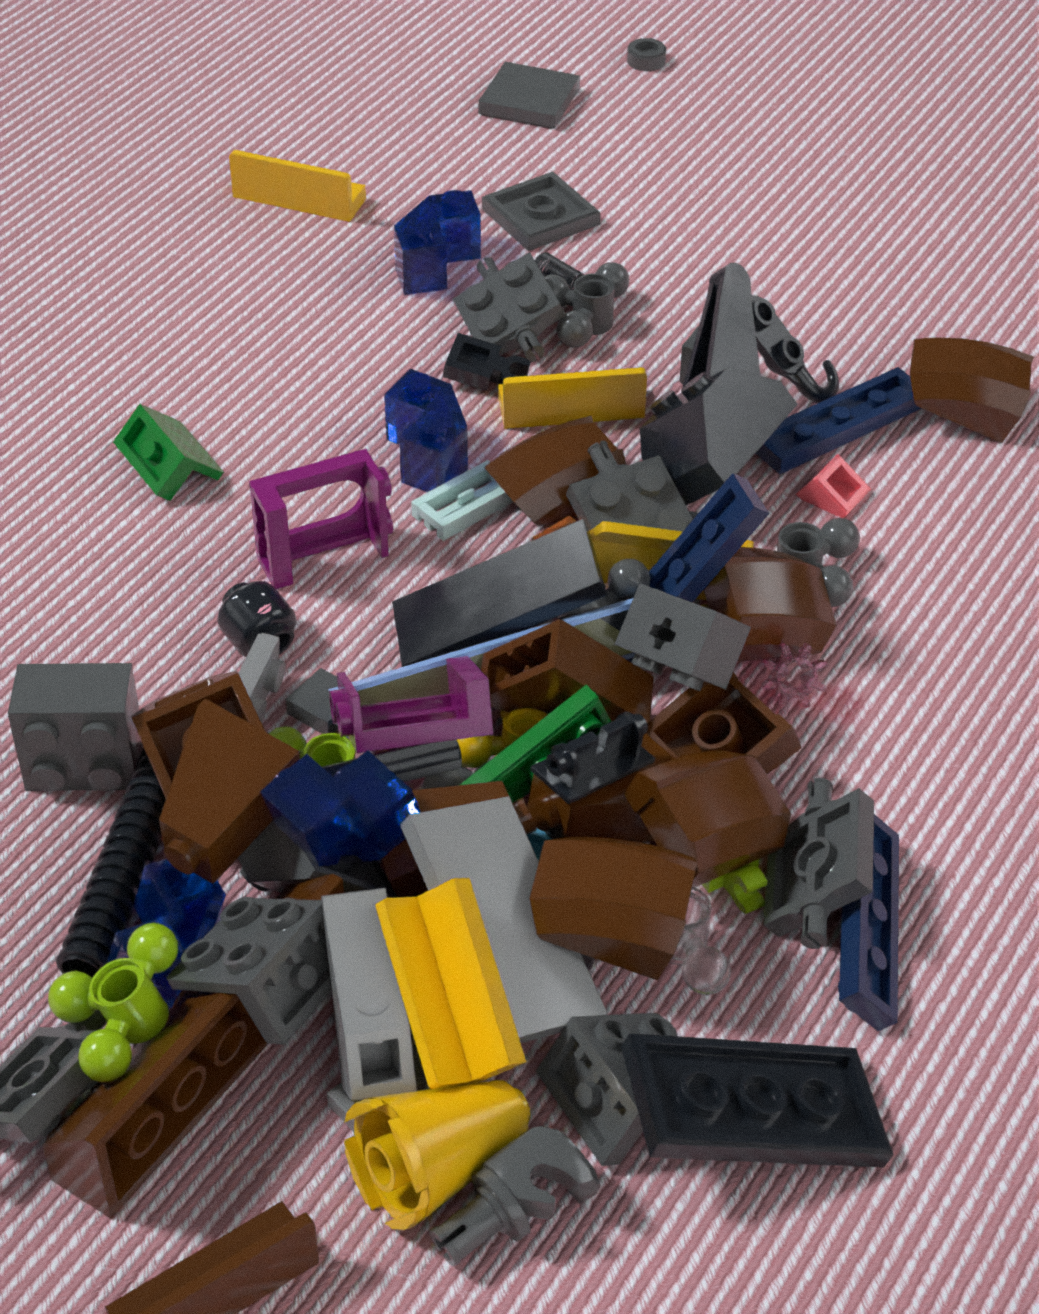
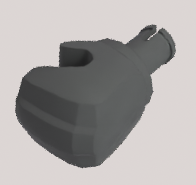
(508, 1196)

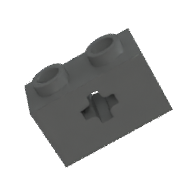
(682, 636)

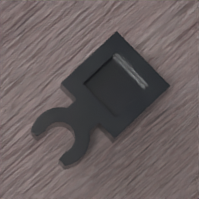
(479, 363)

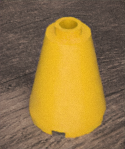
(429, 1143)

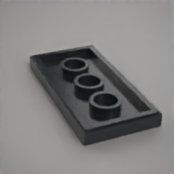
(500, 595)
(754, 1101)

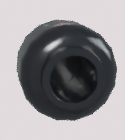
(254, 610)

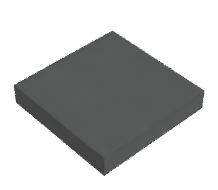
(529, 94)
(540, 211)

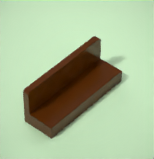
(231, 1269)

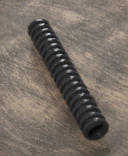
(117, 874)

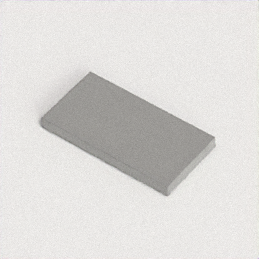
(491, 848)

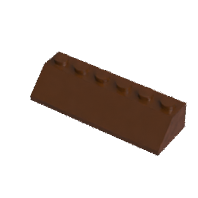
(171, 1083)

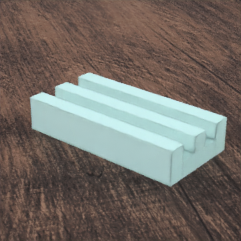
(470, 504)

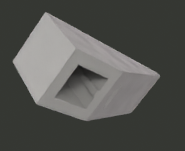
(366, 999)

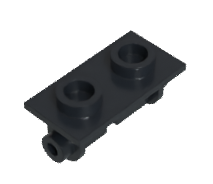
(596, 760)

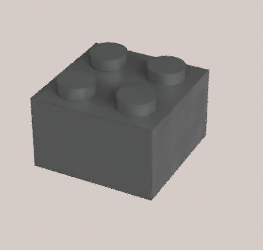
(75, 725)

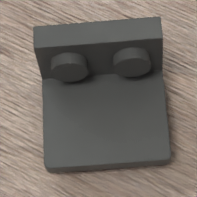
(267, 956)
(592, 1081)

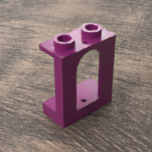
(366, 519)
(416, 720)

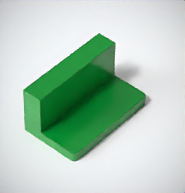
(163, 451)

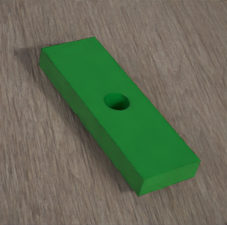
(569, 721)

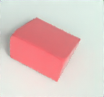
(835, 488)

